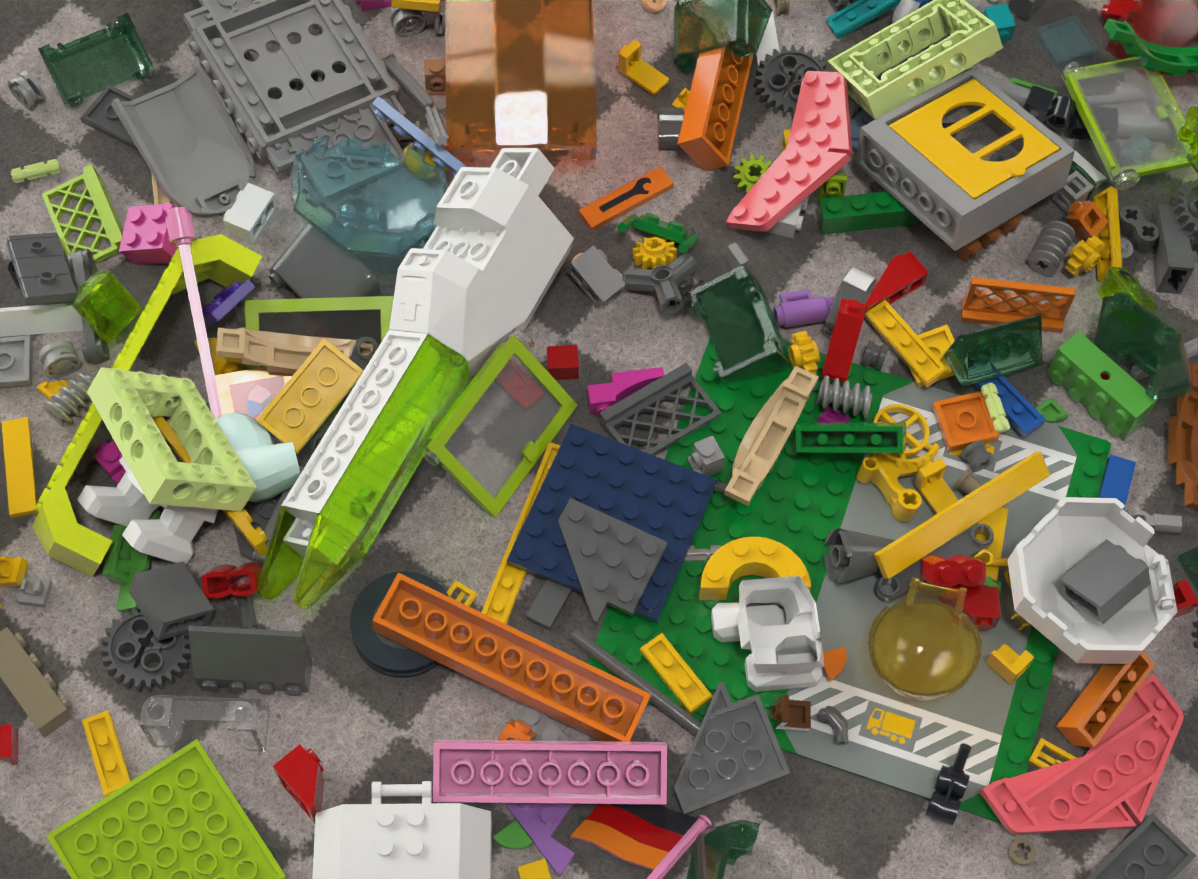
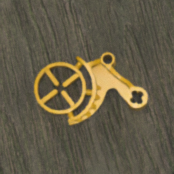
(886, 468)

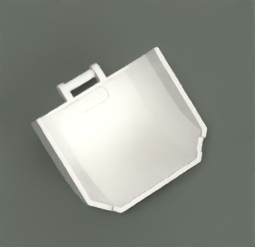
(403, 838)

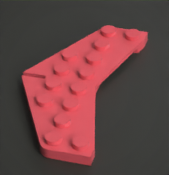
(815, 152)
(1089, 789)

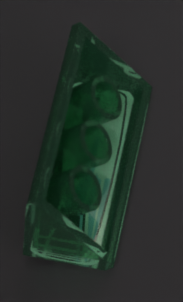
(996, 350)

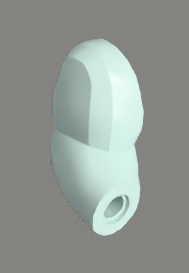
(270, 464)

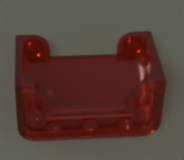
(1161, 23)

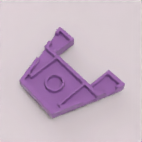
(540, 824)

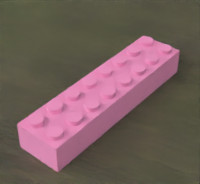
(550, 772)

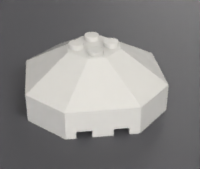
(1060, 543)

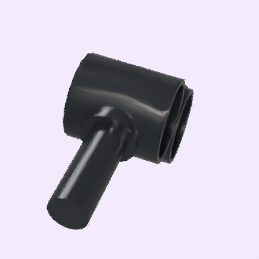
(950, 788)

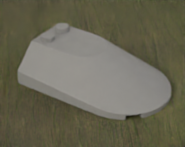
(189, 143)

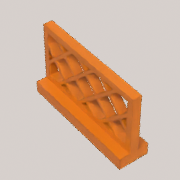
(1002, 309)

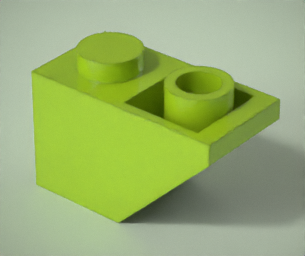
(833, 187)

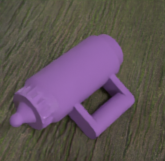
(801, 309)

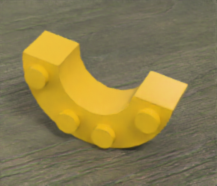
(748, 557)

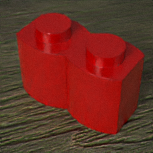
(953, 570)
(232, 580)

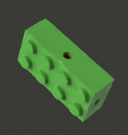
(1100, 386)

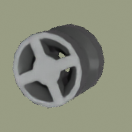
(875, 355)
(977, 456)

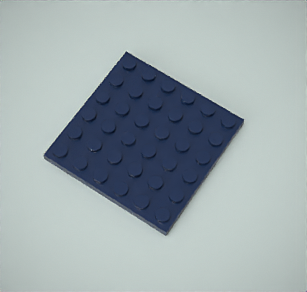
(626, 486)

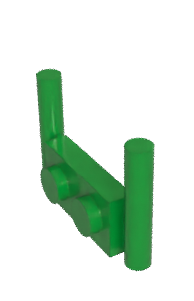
(652, 224)

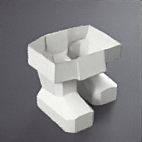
(128, 506)
(780, 628)

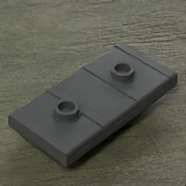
(41, 269)

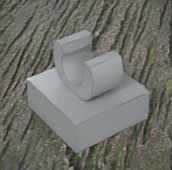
(34, 591)

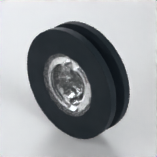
(377, 650)

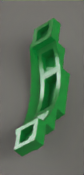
(1152, 56)

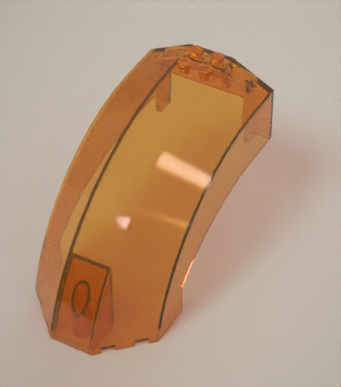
(520, 76)

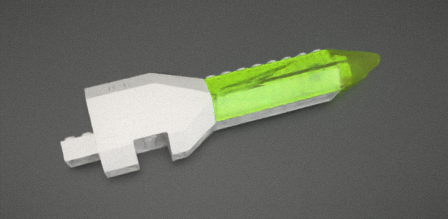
(449, 313)

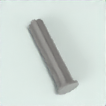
(407, 81)

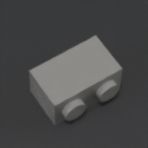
(596, 276)

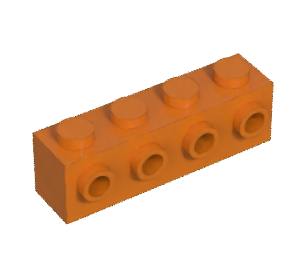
(1103, 701)

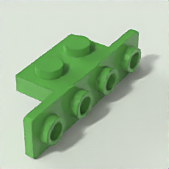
(124, 562)

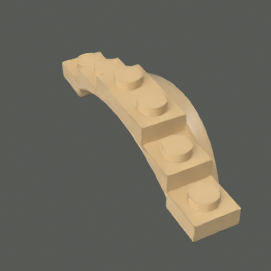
(276, 350)
(769, 435)

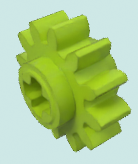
(749, 168)

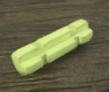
(35, 171)
(995, 407)

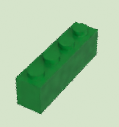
(862, 213)
(851, 437)

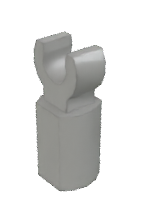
(1162, 522)

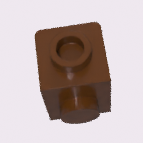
(791, 714)

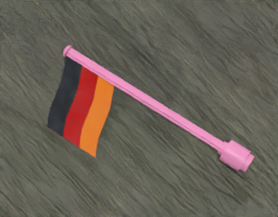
(642, 834)

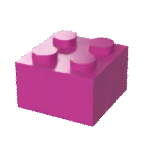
(146, 235)

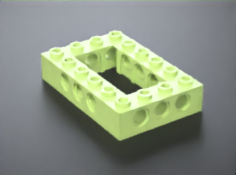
(970, 41)
(215, 473)

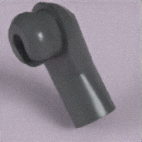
(838, 721)

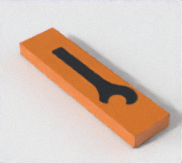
(626, 198)

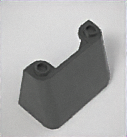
(321, 269)

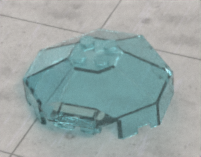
(367, 195)

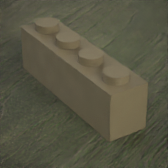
(29, 686)

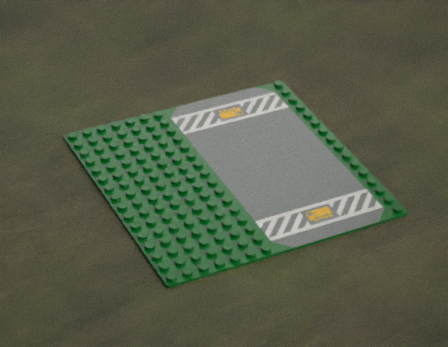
(799, 503)

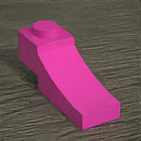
(621, 386)

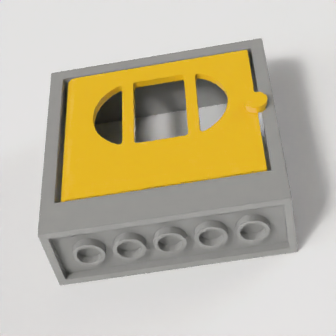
(946, 182)

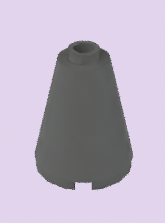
(852, 554)

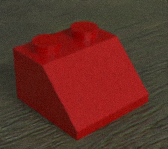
(302, 778)

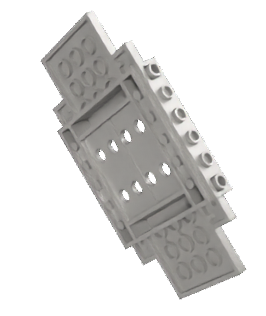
(334, 107)

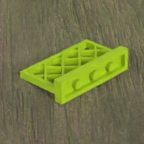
(102, 206)

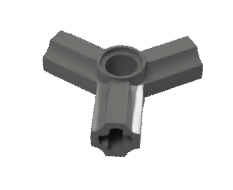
(663, 281)

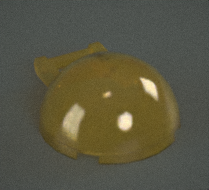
(924, 644)

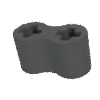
(670, 126)
(1137, 229)

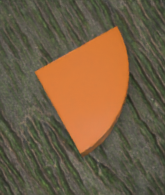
(834, 662)

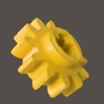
(654, 252)
(1084, 256)
(804, 352)

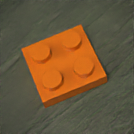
(964, 420)

